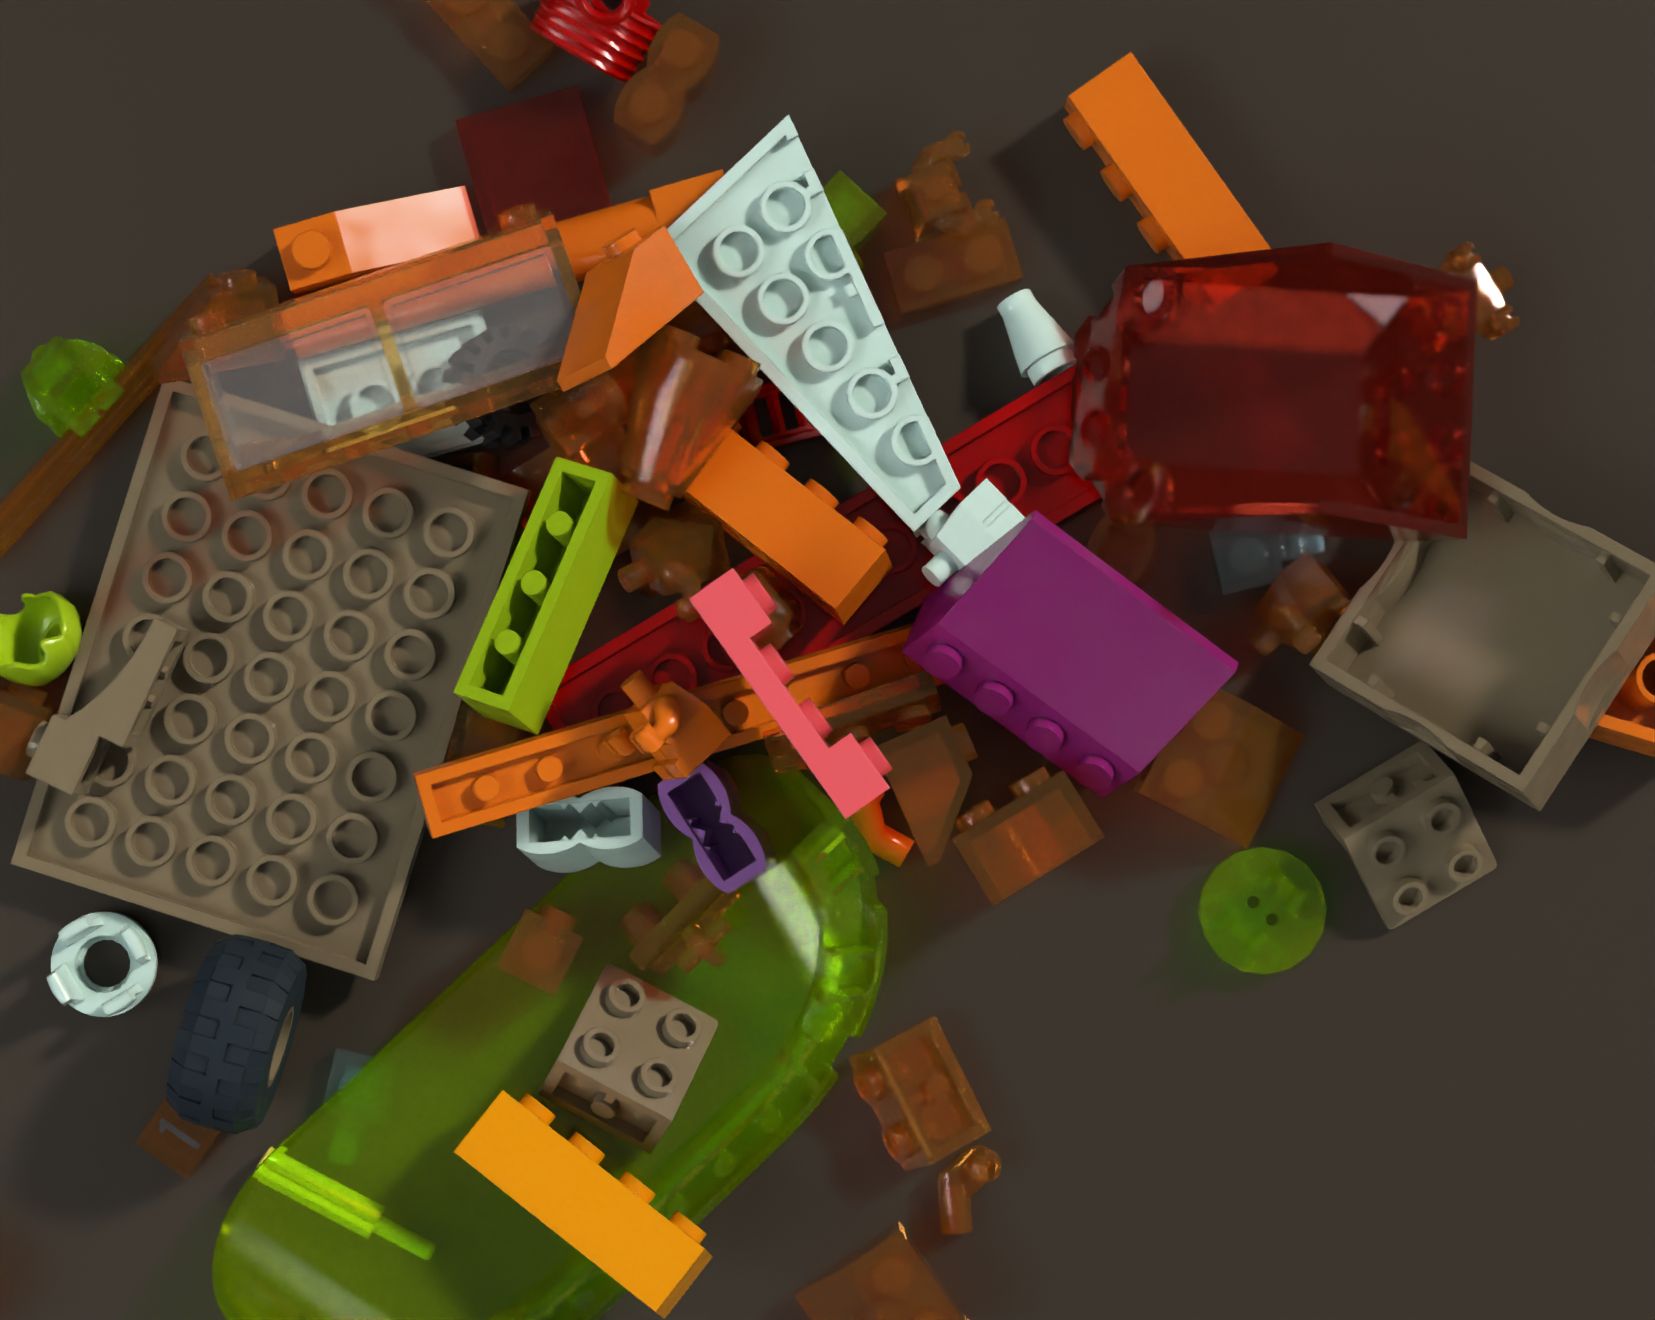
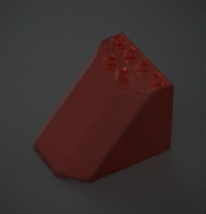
(1280, 395)

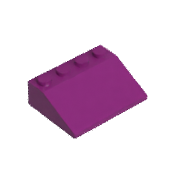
(1067, 654)

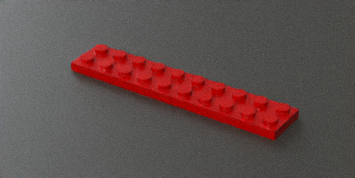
(1016, 448)

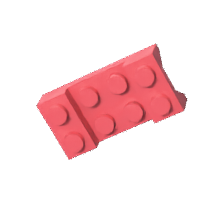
(739, 618)

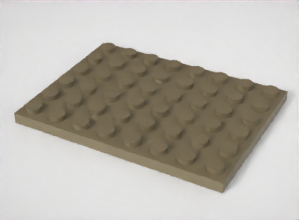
(302, 701)

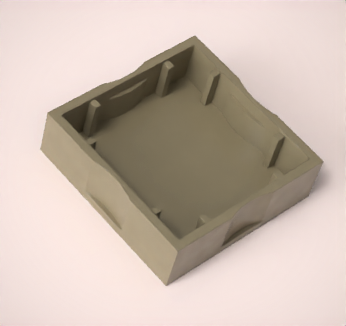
(1497, 639)

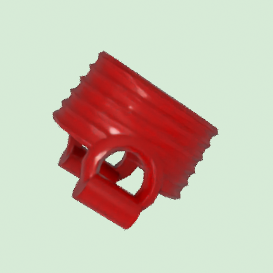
(598, 36)

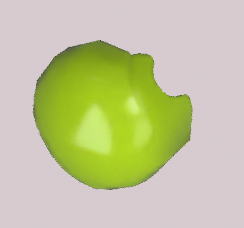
(39, 639)

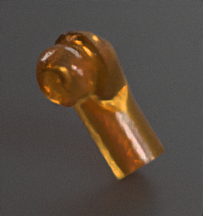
(960, 1181)

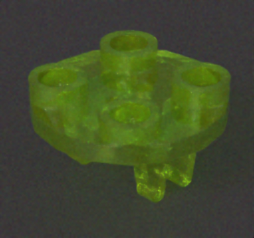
(1282, 888)

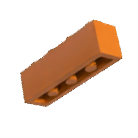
(1157, 166)
(791, 525)

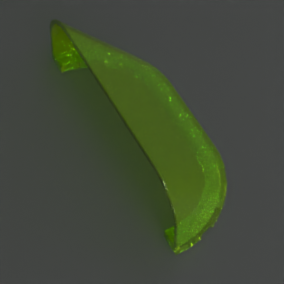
(388, 1223)

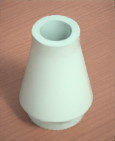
(1036, 338)

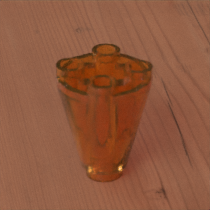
(681, 413)

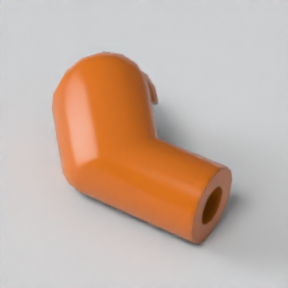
(882, 839)

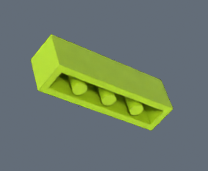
(546, 595)

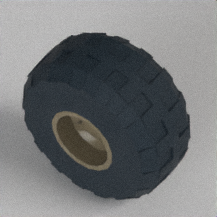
(236, 1034)

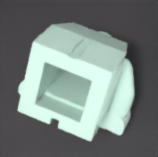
(966, 532)

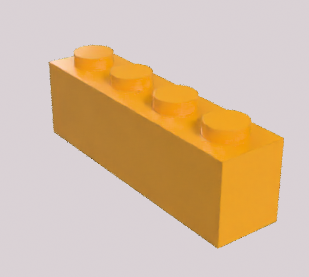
(585, 1203)

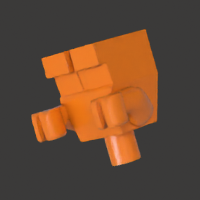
(669, 725)

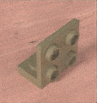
(1408, 833)
(629, 1058)

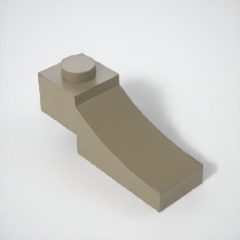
(73, 746)

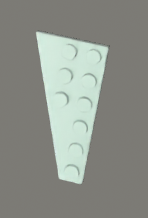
(801, 308)

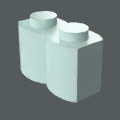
(602, 826)

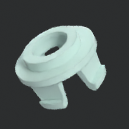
(68, 976)

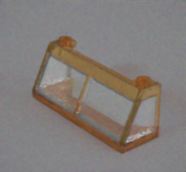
(384, 354)

